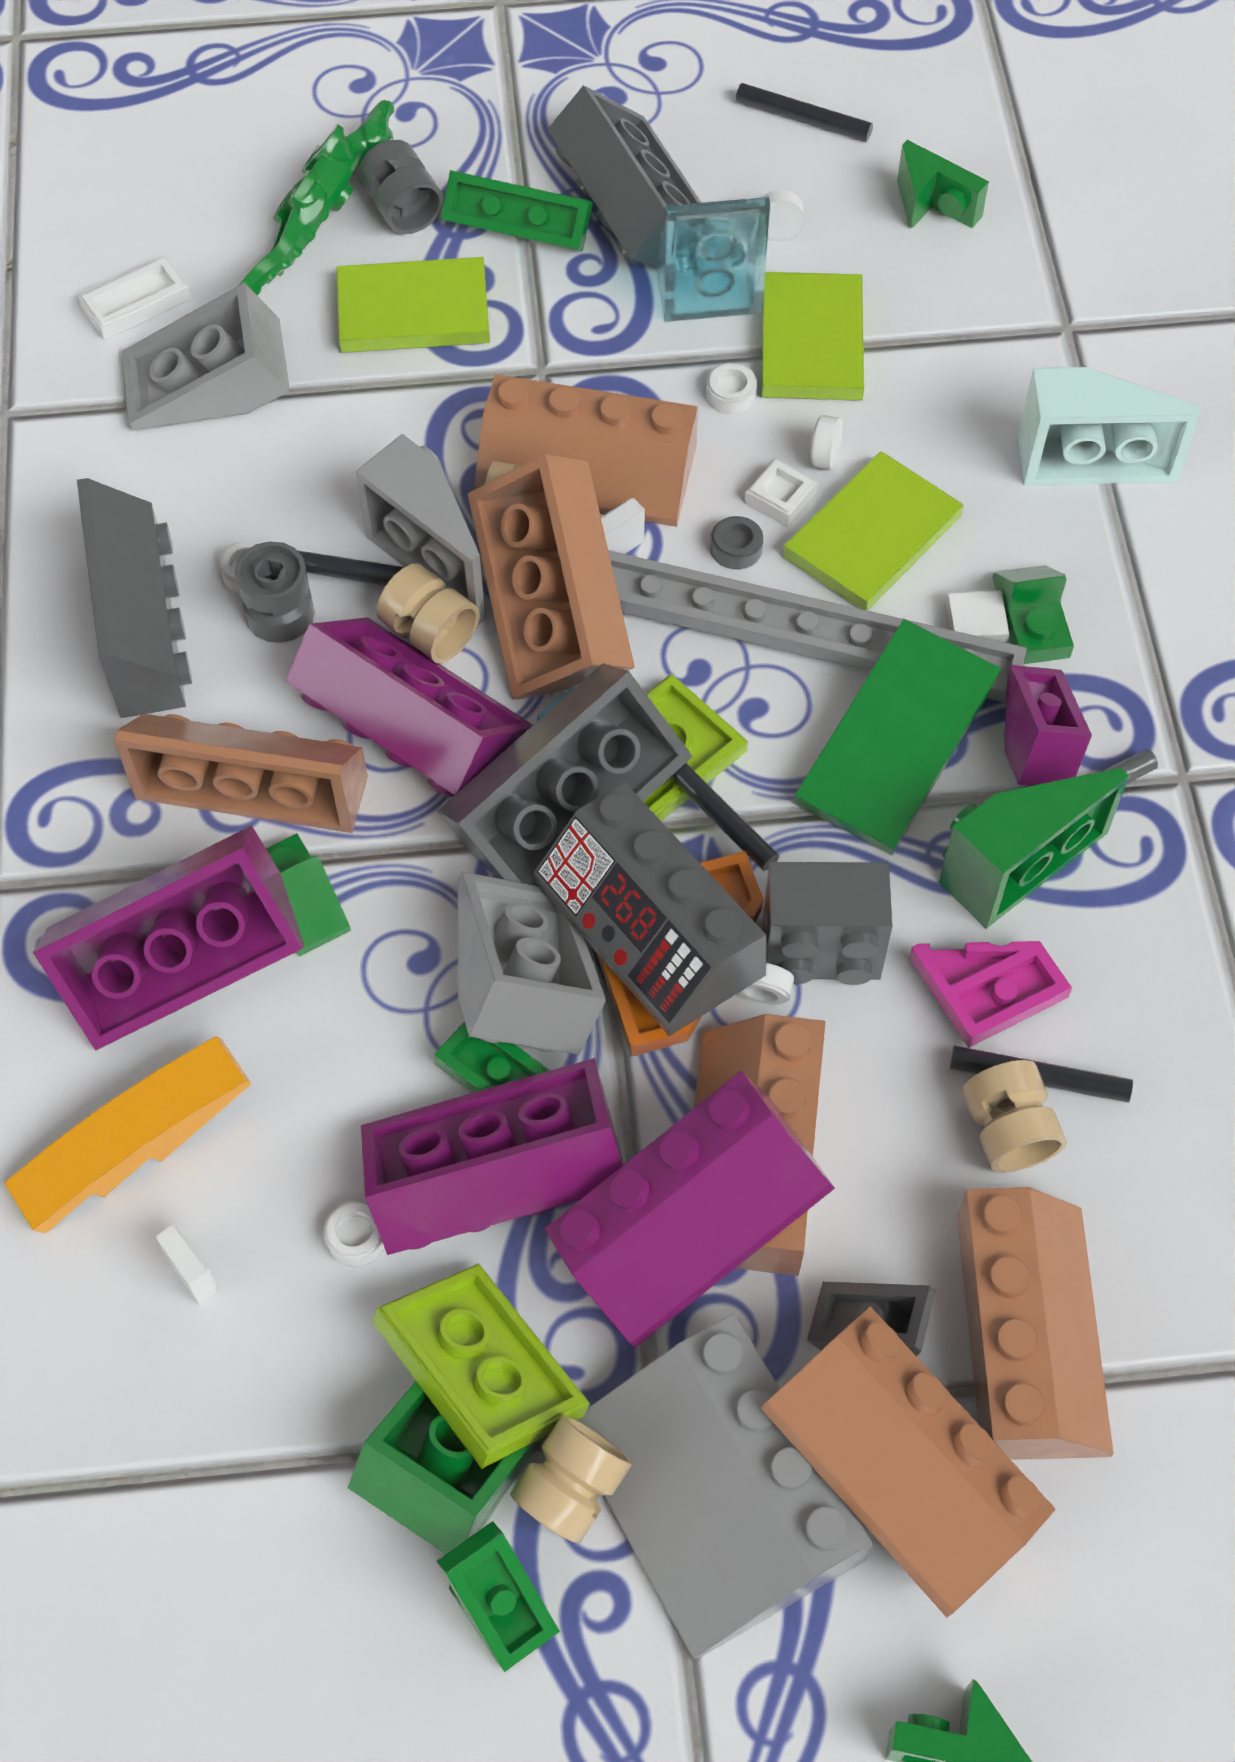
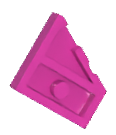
(990, 985)

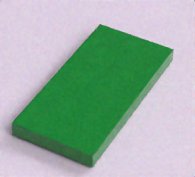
(897, 736)

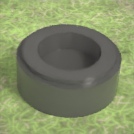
(736, 542)

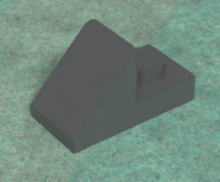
(899, 1305)

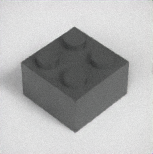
(828, 919)

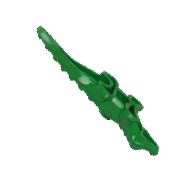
(318, 191)

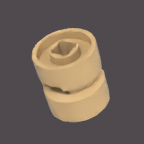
(427, 613)
(1016, 1124)
(566, 1485)

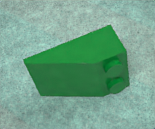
(1024, 839)
(427, 1477)

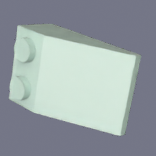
(1101, 430)

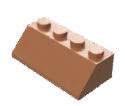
(630, 442)
(549, 576)
(243, 771)
(785, 1063)
(1032, 1325)
(909, 1461)

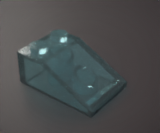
(713, 259)

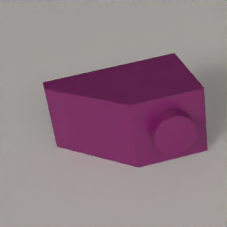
(1043, 726)

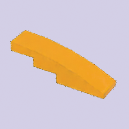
(126, 1132)

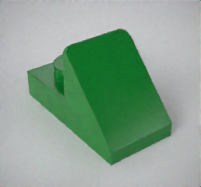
(936, 183)
(1035, 612)
(310, 894)
(497, 1596)
(981, 1735)

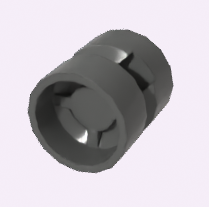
(400, 186)
(274, 591)

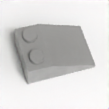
(207, 364)
(417, 517)
(523, 968)

